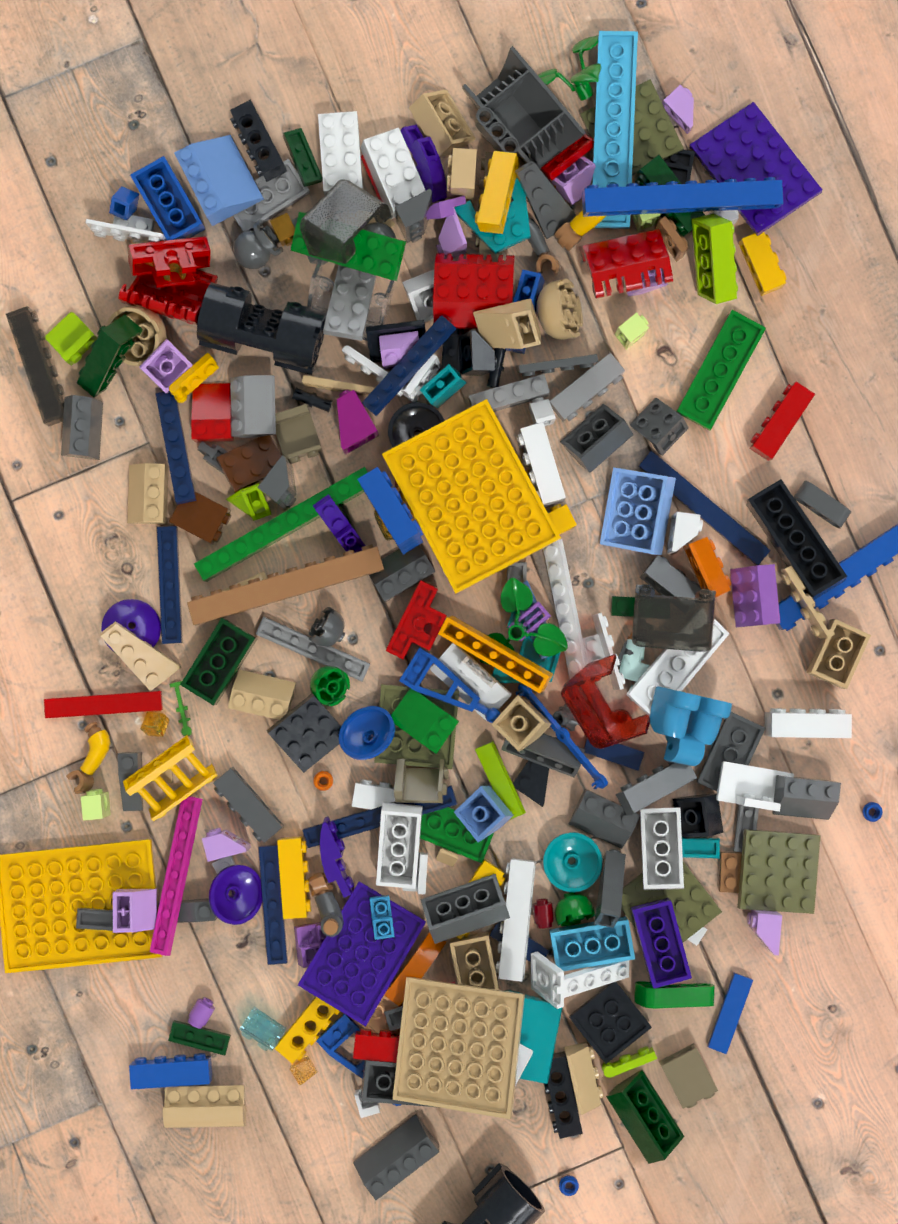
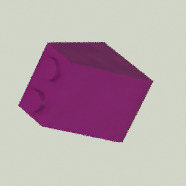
(354, 422)

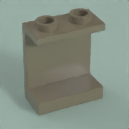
(297, 434)
(420, 784)
(688, 1076)

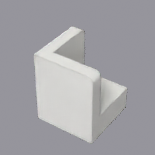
(366, 1108)

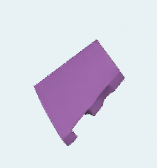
(444, 208)
(308, 941)

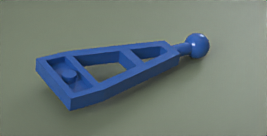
(418, 669)
(335, 1036)

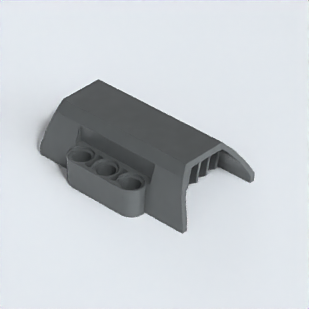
(524, 114)

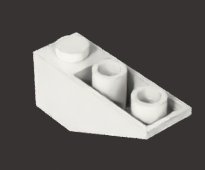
(372, 796)

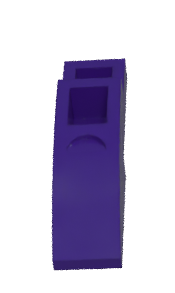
(428, 161)
(338, 524)
(331, 850)

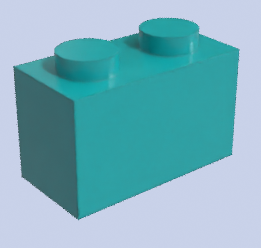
(443, 386)

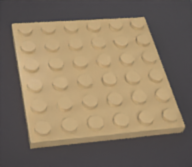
(459, 1047)

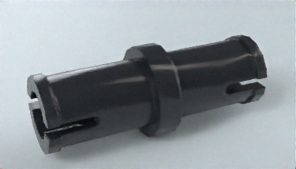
(494, 376)
(312, 399)

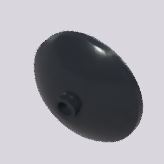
(412, 418)

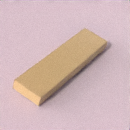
(338, 386)

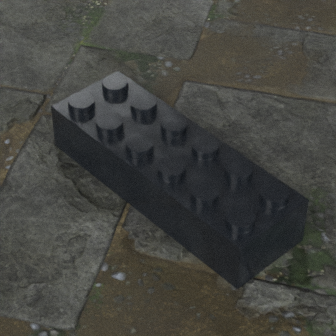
(796, 539)

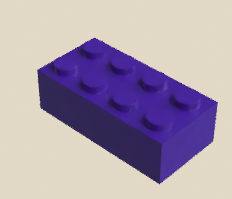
(661, 943)

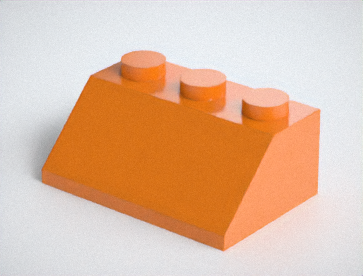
(707, 566)

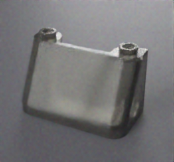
(338, 219)
(673, 620)

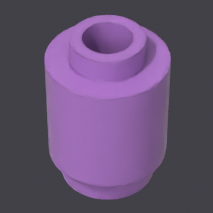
(201, 1012)

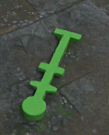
(185, 730)

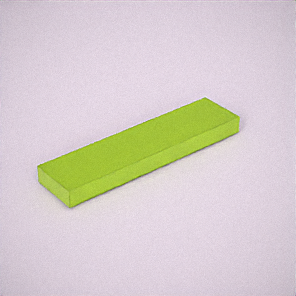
(499, 778)

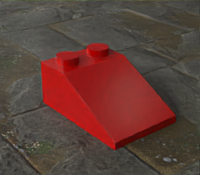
(211, 413)

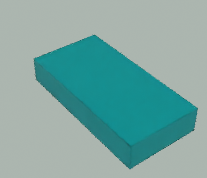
(700, 847)

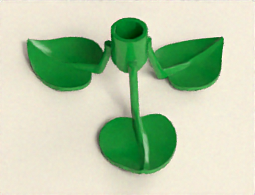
(581, 79)
(518, 597)

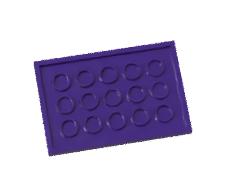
(752, 148)
(353, 967)

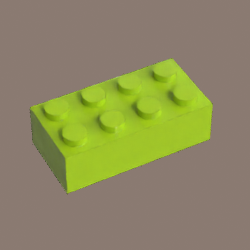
(714, 258)

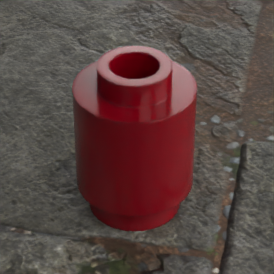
(543, 913)

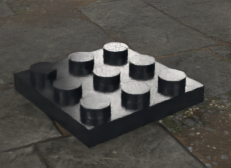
(306, 732)
(610, 1021)

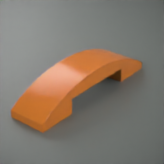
(416, 968)

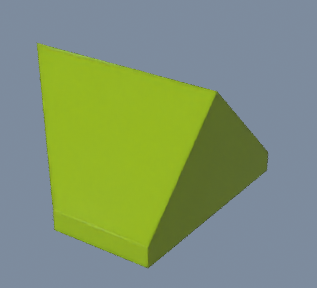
(251, 501)

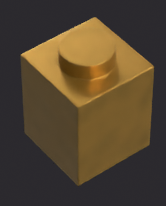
(283, 229)

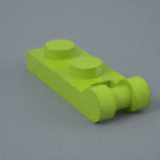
(629, 1062)

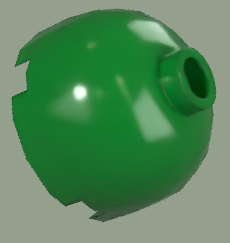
(329, 685)
(573, 909)

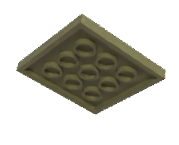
(652, 127)
(405, 746)
(778, 871)
(691, 905)

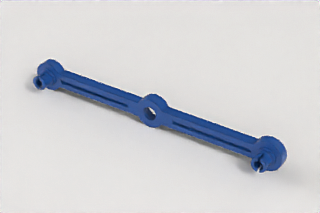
(564, 736)

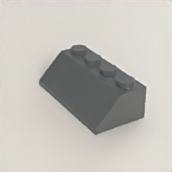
(280, 484)
(465, 908)
(396, 1157)

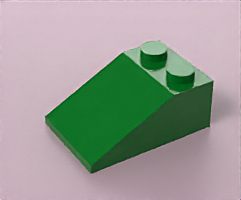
(424, 720)

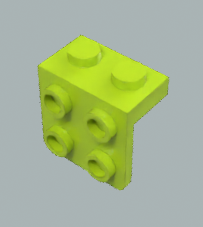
(71, 338)

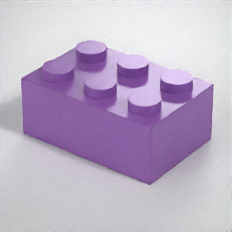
(755, 595)

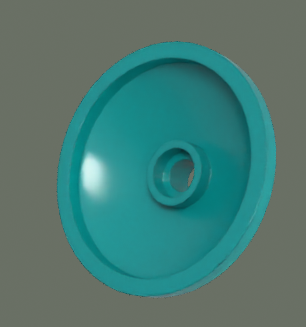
(582, 872)

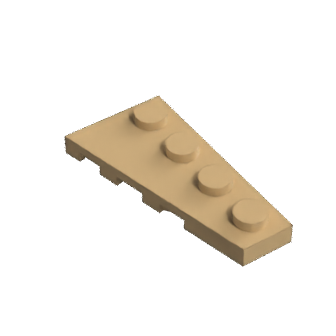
(816, 618)
(144, 660)

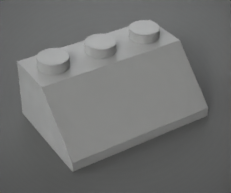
(253, 406)

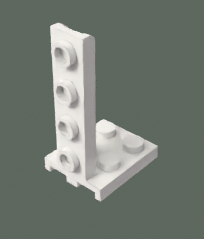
(412, 390)
(554, 986)

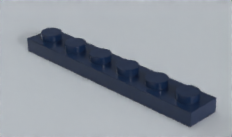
(409, 365)
(175, 448)
(169, 585)
(272, 905)

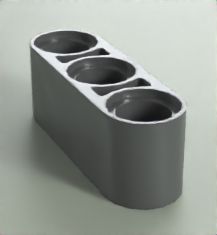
(822, 504)

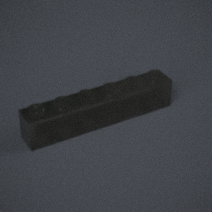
(37, 364)

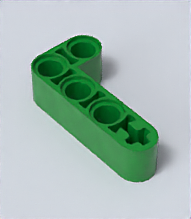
(674, 995)

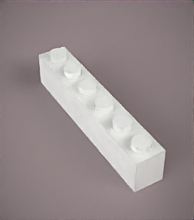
(516, 928)

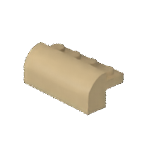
(204, 1106)

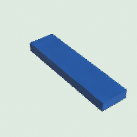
(730, 1013)

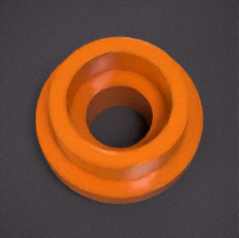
(317, 783)

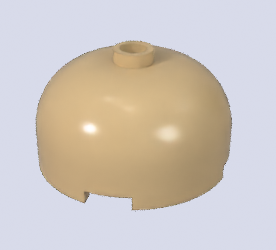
(554, 311)
(150, 338)

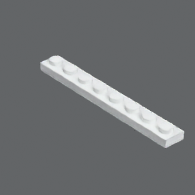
(565, 606)

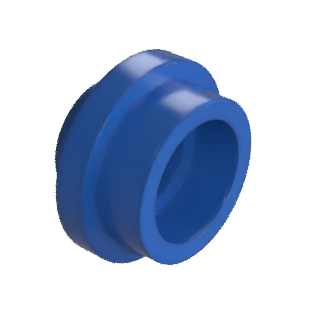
(878, 812)
(568, 1191)

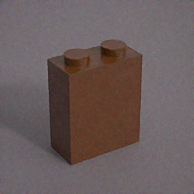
(202, 518)

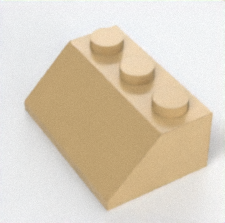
(441, 121)
(148, 493)
(261, 695)
(583, 1077)

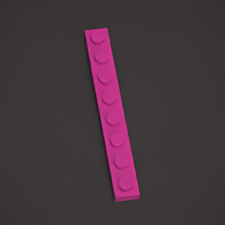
(176, 876)

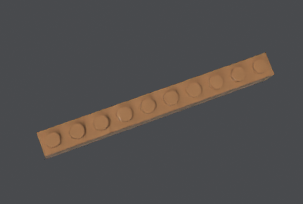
(285, 586)

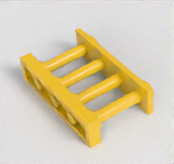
(163, 762)

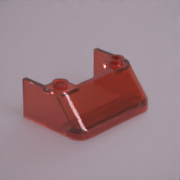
(592, 712)

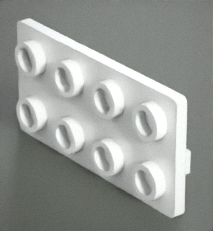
(135, 228)
(600, 646)
(473, 675)
(748, 785)

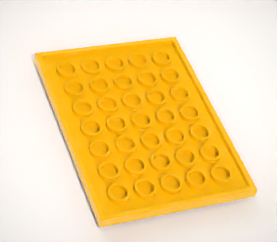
(471, 496)
(42, 900)

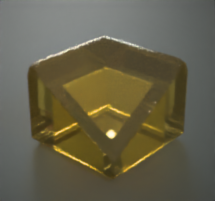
(155, 724)
(303, 1070)

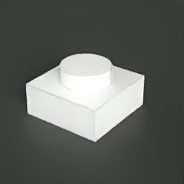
(223, 863)

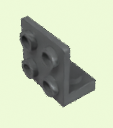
(660, 425)

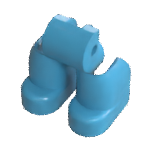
(674, 711)

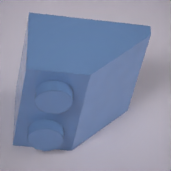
(483, 813)

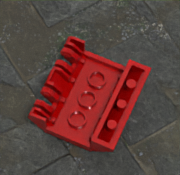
(627, 258)
(470, 286)
(175, 302)

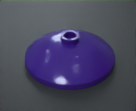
(137, 612)
(245, 895)

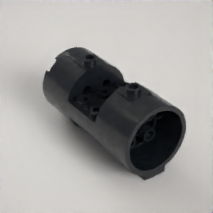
(231, 321)
(504, 1200)

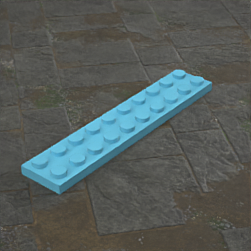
(615, 115)

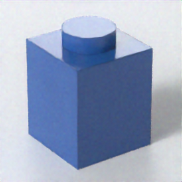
(124, 203)

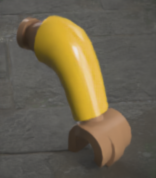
(572, 232)
(98, 747)

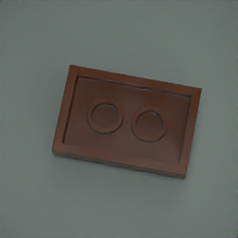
(249, 462)

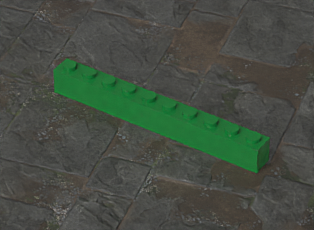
(277, 528)

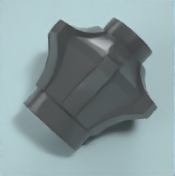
(565, 718)

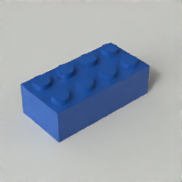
(167, 200)
(388, 506)

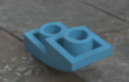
(381, 917)

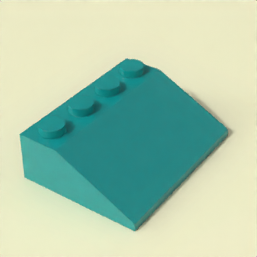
(539, 1034)

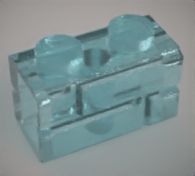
(262, 1029)

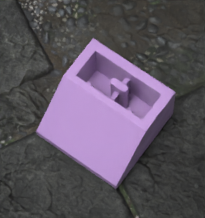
(134, 910)

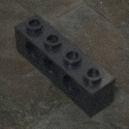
(247, 114)
(563, 1126)

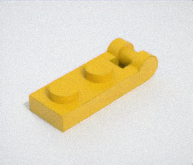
(193, 378)

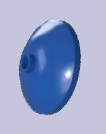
(363, 726)

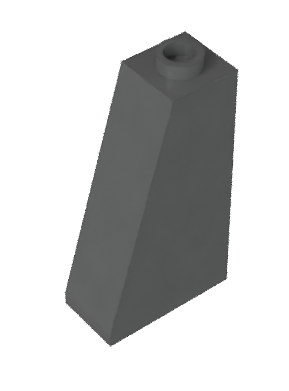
(610, 889)

